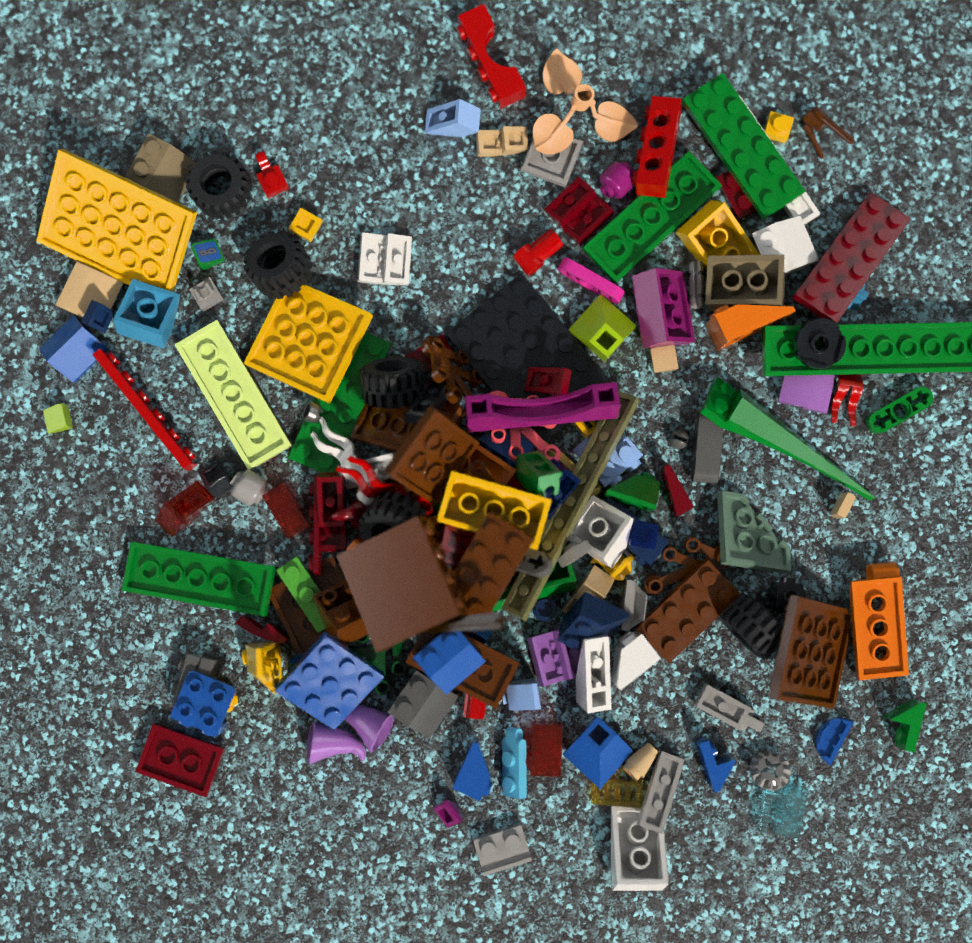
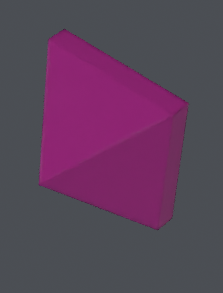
(448, 812)

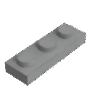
(660, 792)

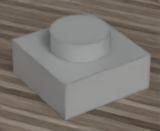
(574, 552)

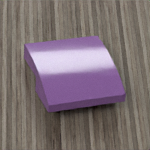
(808, 392)
(552, 659)

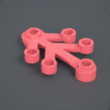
(528, 432)

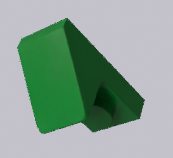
(910, 717)

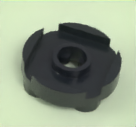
(832, 337)

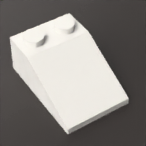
(636, 853)

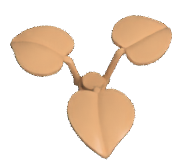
(554, 136)

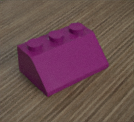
(663, 308)

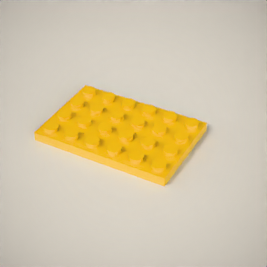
(114, 223)

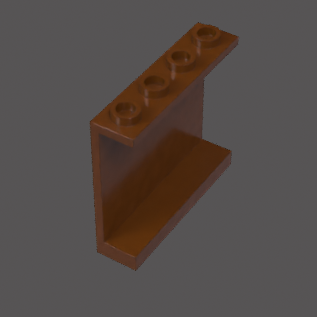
(401, 583)

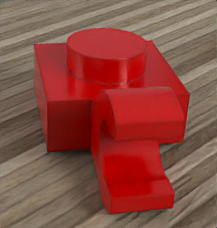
(271, 177)

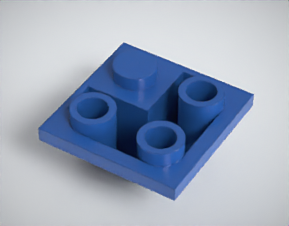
(597, 752)

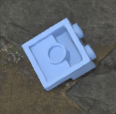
(624, 457)

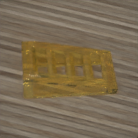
(627, 802)

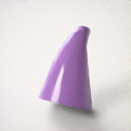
(371, 725)
(326, 742)

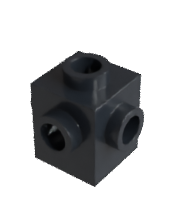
(778, 592)

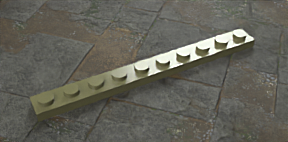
(560, 526)

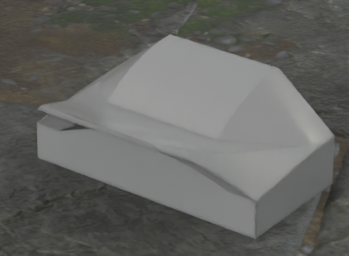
(633, 602)

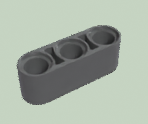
(706, 450)

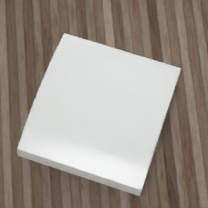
(384, 259)

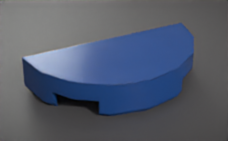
(831, 737)

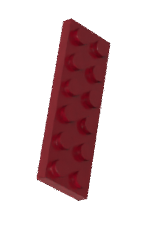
(851, 258)

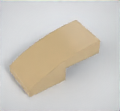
(502, 142)

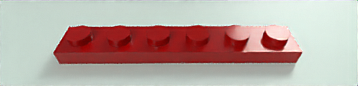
(140, 400)

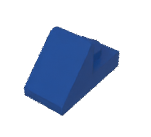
(715, 770)

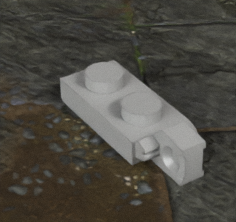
(727, 709)

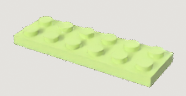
(233, 395)

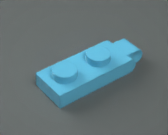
(514, 764)

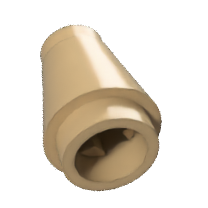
(640, 762)

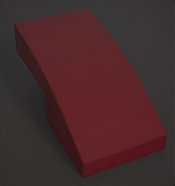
(269, 632)

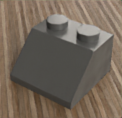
(422, 704)

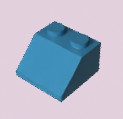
(147, 313)

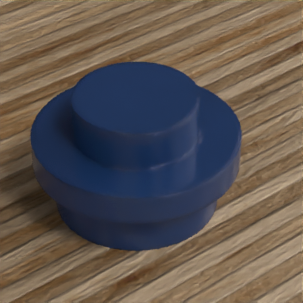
(545, 609)

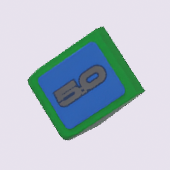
(207, 253)

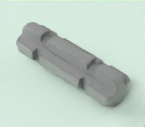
(696, 285)

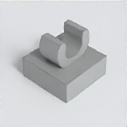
(206, 294)

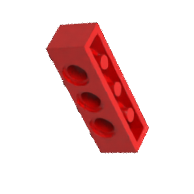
(661, 111)

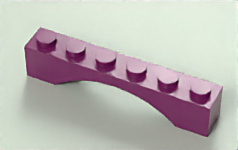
(587, 404)

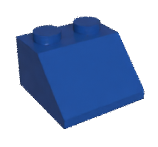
(448, 659)

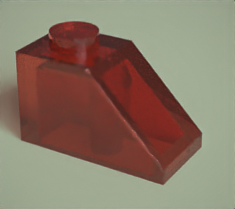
(183, 508)

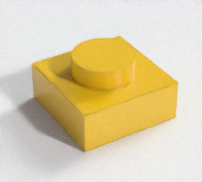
(778, 126)
(305, 225)

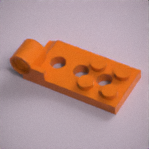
(884, 582)

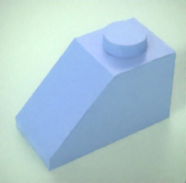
(453, 119)
(522, 695)

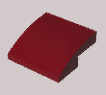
(579, 211)

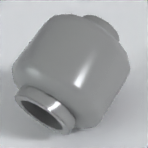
(248, 487)

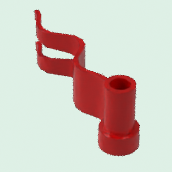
(845, 382)
(378, 487)

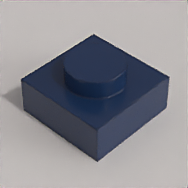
(98, 316)

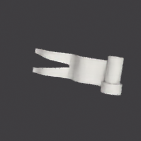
(342, 456)

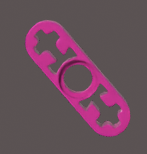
(590, 280)

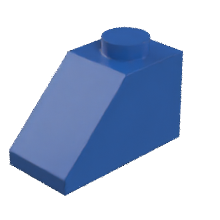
(474, 774)

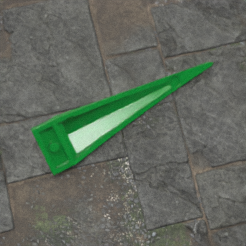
(746, 417)

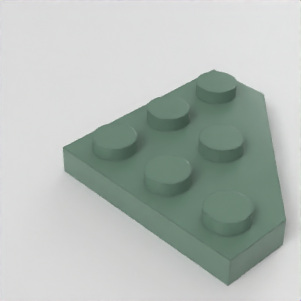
(748, 537)

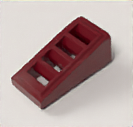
(677, 497)

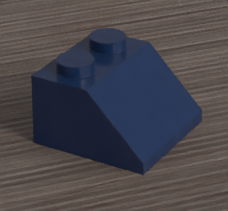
(589, 619)

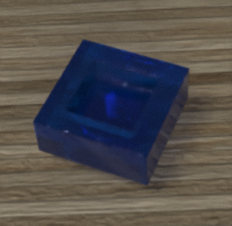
(644, 534)

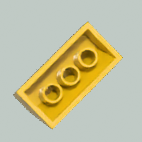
(471, 499)

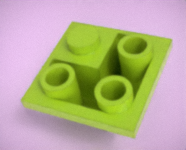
(602, 328)

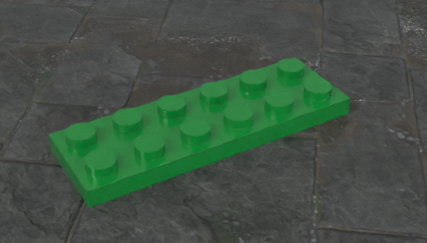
(743, 146)
(651, 219)
(341, 412)
(198, 578)

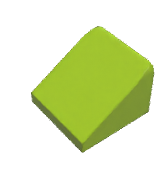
(57, 418)

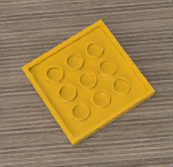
(309, 341)

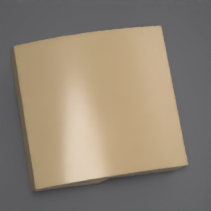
(87, 285)

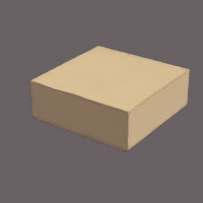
(663, 359)
(842, 505)

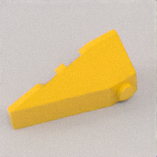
(264, 662)

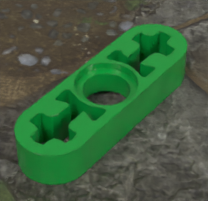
(909, 410)

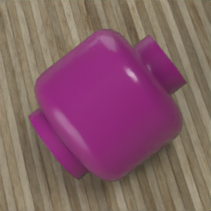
(616, 180)

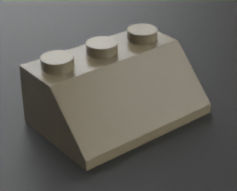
(161, 168)
(745, 280)

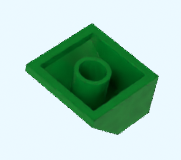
(636, 492)

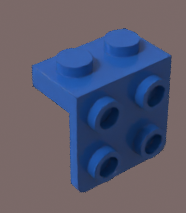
(203, 703)

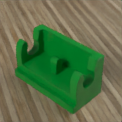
(537, 473)

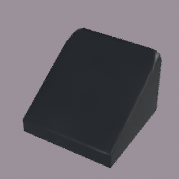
(216, 479)

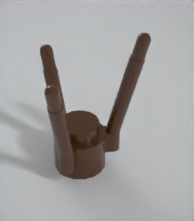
(817, 120)

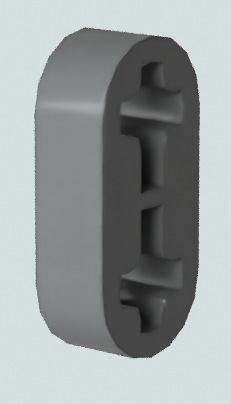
(535, 556)

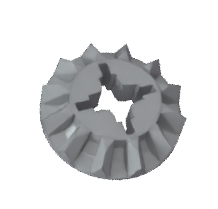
(766, 779)

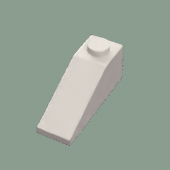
(593, 675)

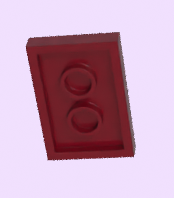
(180, 759)

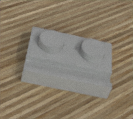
(502, 849)

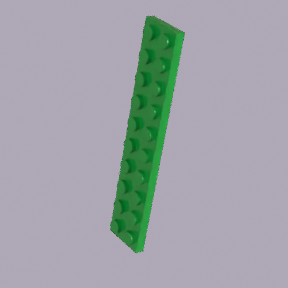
(876, 349)

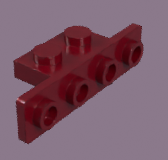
(324, 538)

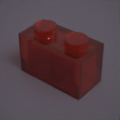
(287, 511)
(545, 748)

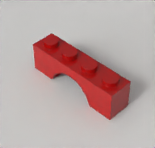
(503, 82)

